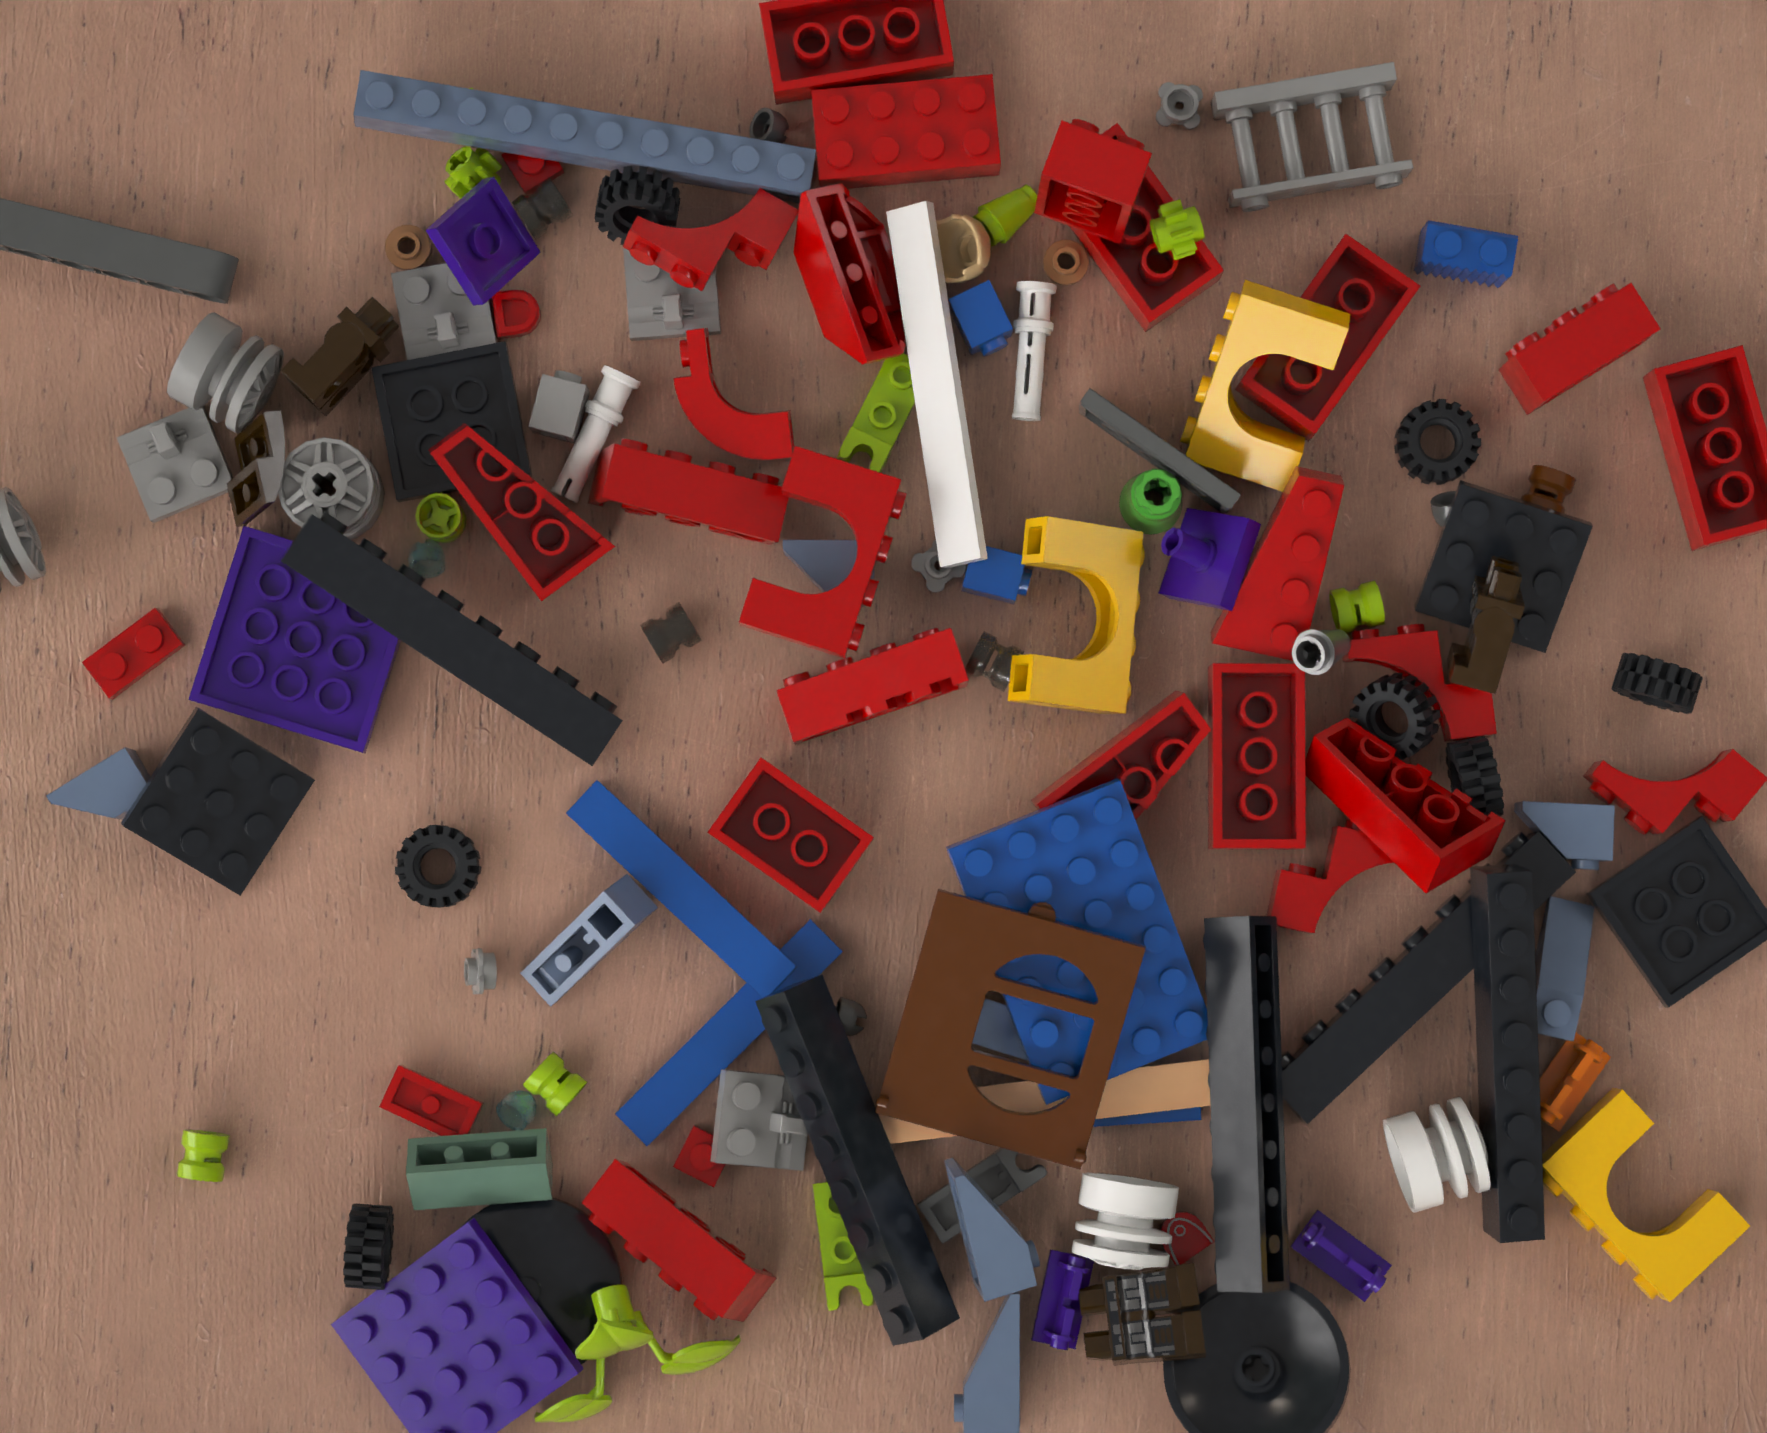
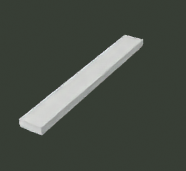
(936, 385)

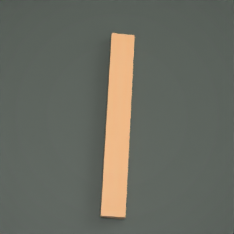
(1131, 1093)

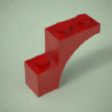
(695, 252)
(1417, 653)
(1651, 806)
(1301, 897)

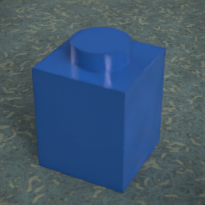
(981, 319)
(998, 576)

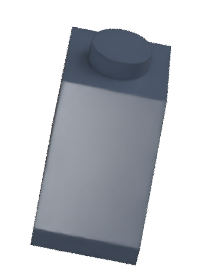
(823, 561)
(105, 788)
(1574, 830)

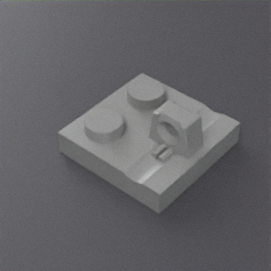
(664, 308)
(438, 314)
(176, 463)
(757, 1122)

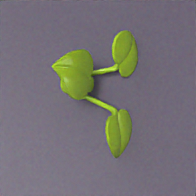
(616, 1333)

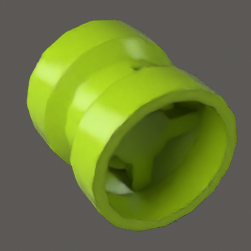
(435, 512)
(1357, 607)
(555, 1083)
(203, 1155)

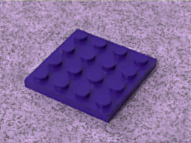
(292, 651)
(457, 1340)

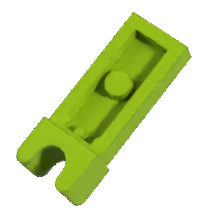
(881, 414)
(837, 1253)

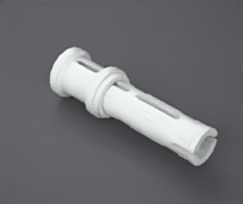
(1033, 327)
(603, 413)

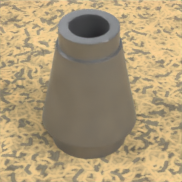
(1319, 650)

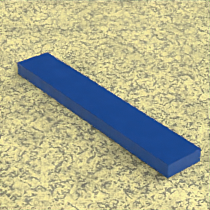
(681, 890)
(718, 1042)

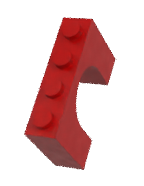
(830, 618)

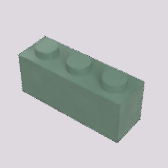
(479, 1169)

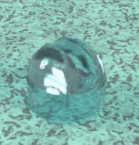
(427, 558)
(517, 1109)

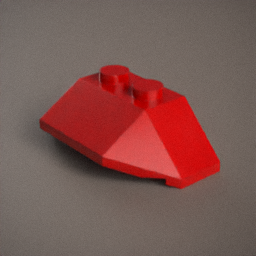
(849, 274)

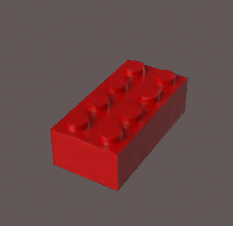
(853, 43)
(906, 132)
(1092, 180)
(1148, 280)
(1351, 282)
(1713, 444)
(1256, 756)

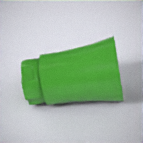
(1142, 513)

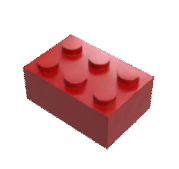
(1577, 346)
(790, 835)

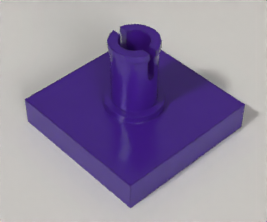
(483, 241)
(1208, 558)

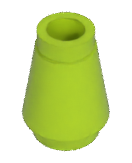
(1007, 213)

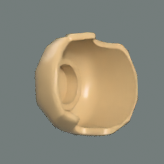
(963, 247)

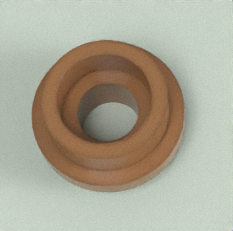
(414, 259)
(1065, 276)

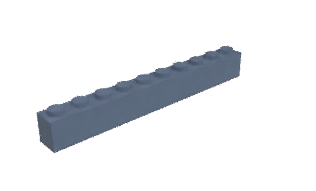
(581, 136)

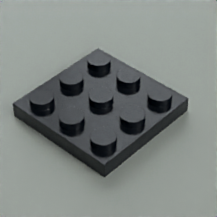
(434, 396)
(1499, 525)
(217, 801)
(1682, 911)

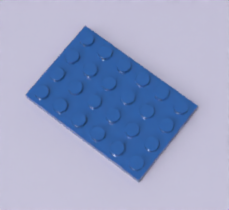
(1097, 877)

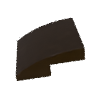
(261, 462)

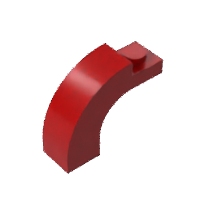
(724, 425)

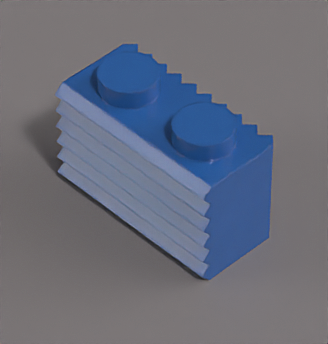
(1465, 253)

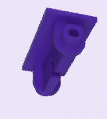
(1341, 1256)
(1059, 1306)

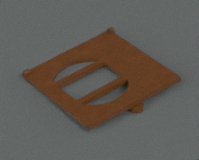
(933, 1048)

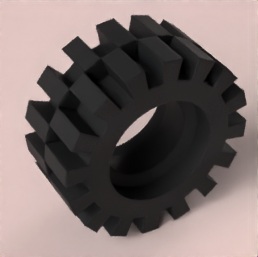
(635, 189)
(1453, 419)
(1657, 683)
(1411, 700)
(1475, 773)
(410, 860)
(368, 1246)

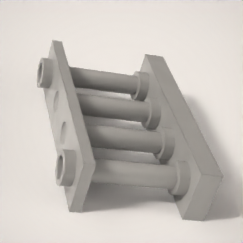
(1326, 93)

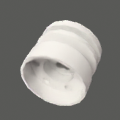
(1437, 1154)
(1125, 1220)

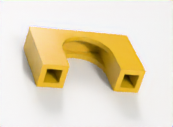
(1259, 325)
(1109, 566)
(1662, 1258)

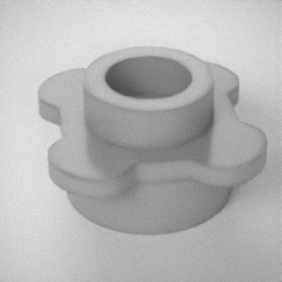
(1188, 96)
(935, 578)
(480, 971)

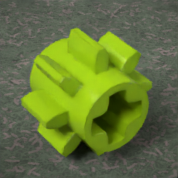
(469, 168)
(1177, 229)

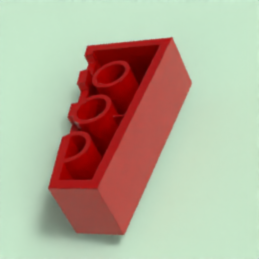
(689, 492)
(526, 520)
(1284, 569)
(872, 686)
(1139, 756)
(1399, 806)
(676, 1243)

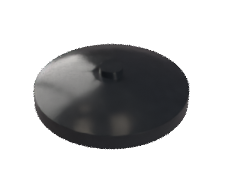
(556, 1259)
(1267, 1367)

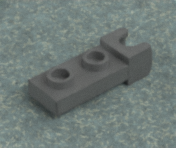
(995, 1176)

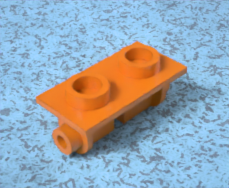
(1569, 1079)

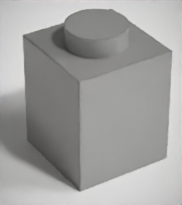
(559, 406)

